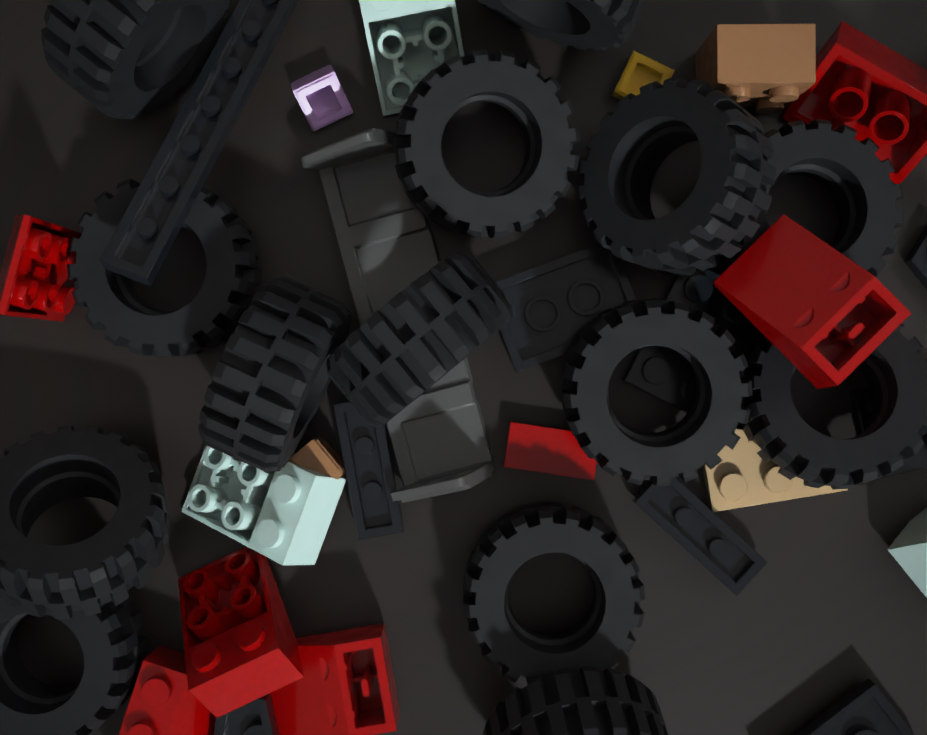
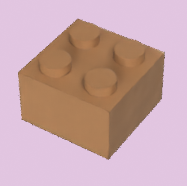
(759, 63)

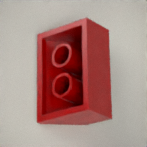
(872, 92)
(162, 699)

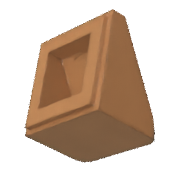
(320, 457)

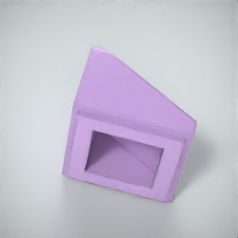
(321, 98)

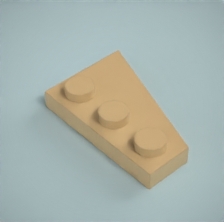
(746, 480)

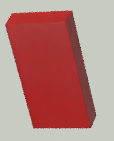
(547, 451)

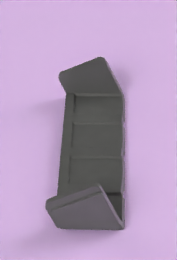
(384, 249)

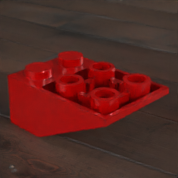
(36, 272)
(811, 302)
(236, 632)
(344, 686)

